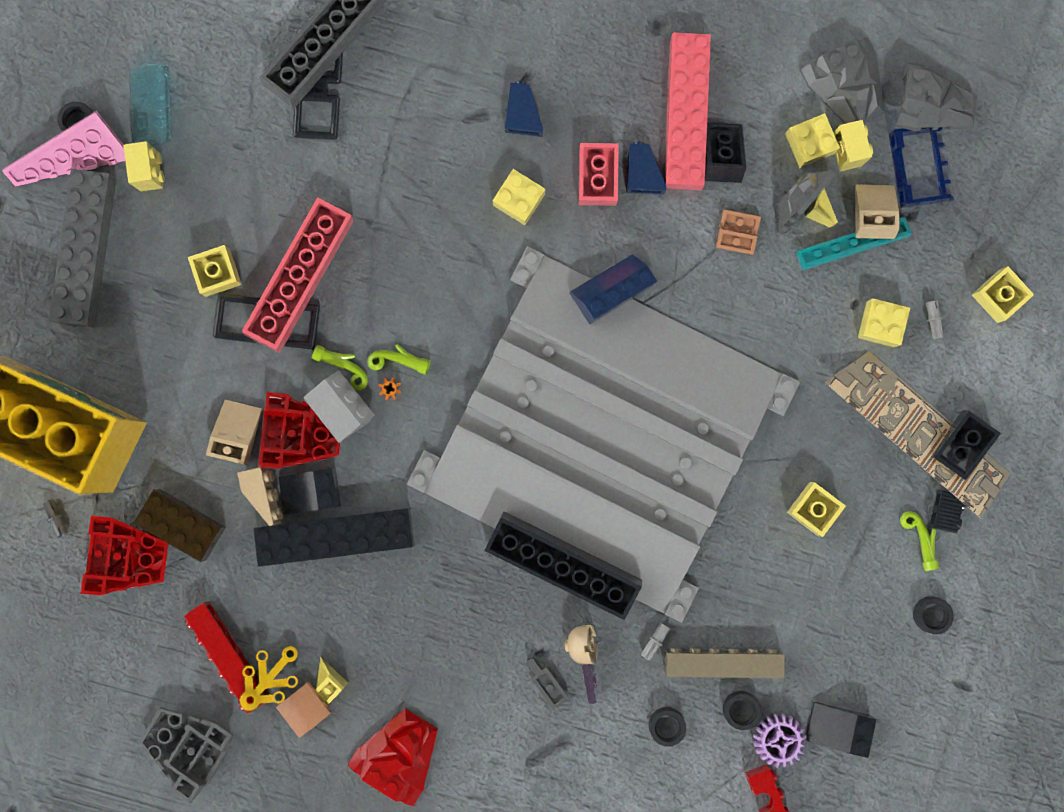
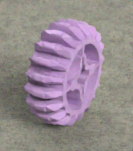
(763, 741)

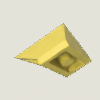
(822, 211)
(329, 682)

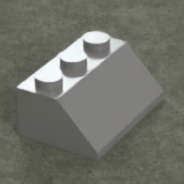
(339, 406)

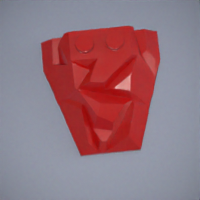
(293, 434)
(121, 557)
(397, 757)

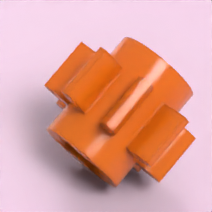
(388, 383)

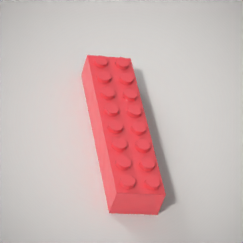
(687, 111)
(298, 275)

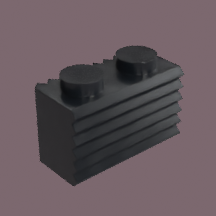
(947, 512)

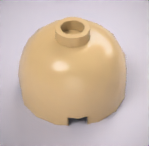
(581, 645)

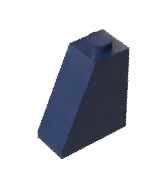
(522, 112)
(643, 171)

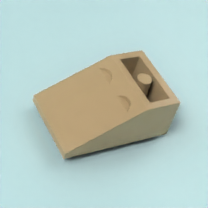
(876, 211)
(234, 432)
(258, 489)

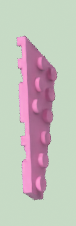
(79, 147)

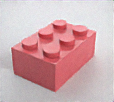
(598, 174)

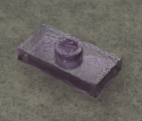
(590, 683)

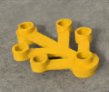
(266, 680)

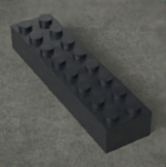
(334, 537)
(564, 565)

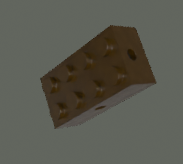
(179, 525)

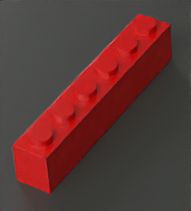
(221, 650)

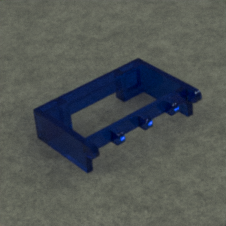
(905, 190)

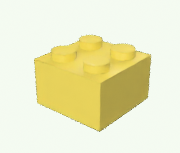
(812, 140)
(853, 145)
(143, 166)
(519, 197)
(214, 271)
(1002, 294)
(884, 323)
(816, 509)

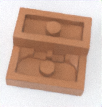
(738, 231)
(304, 709)

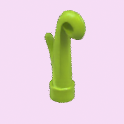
(405, 358)
(340, 360)
(927, 542)

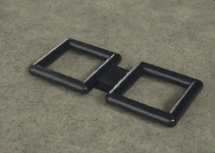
(319, 93)
(218, 334)

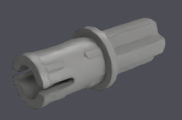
(935, 319)
(655, 641)

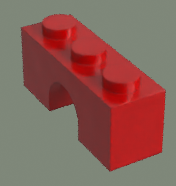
(763, 781)

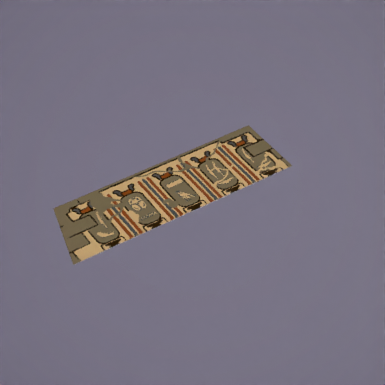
(914, 427)

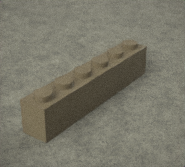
(724, 663)

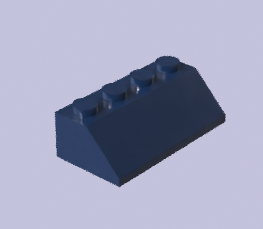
(613, 288)

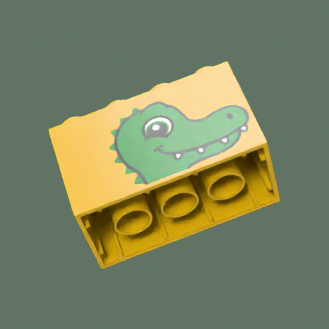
(63, 431)

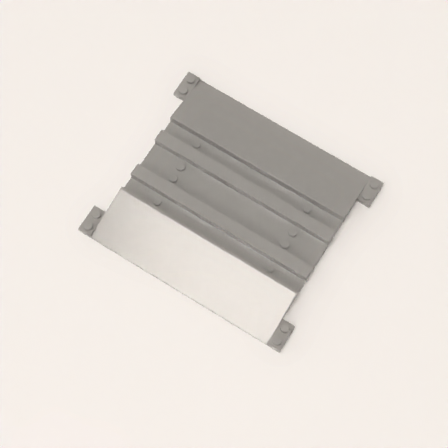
(605, 431)

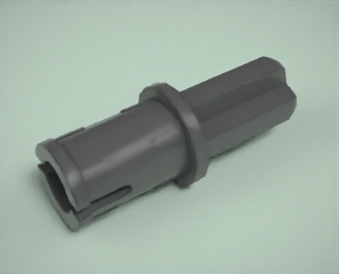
(55, 518)

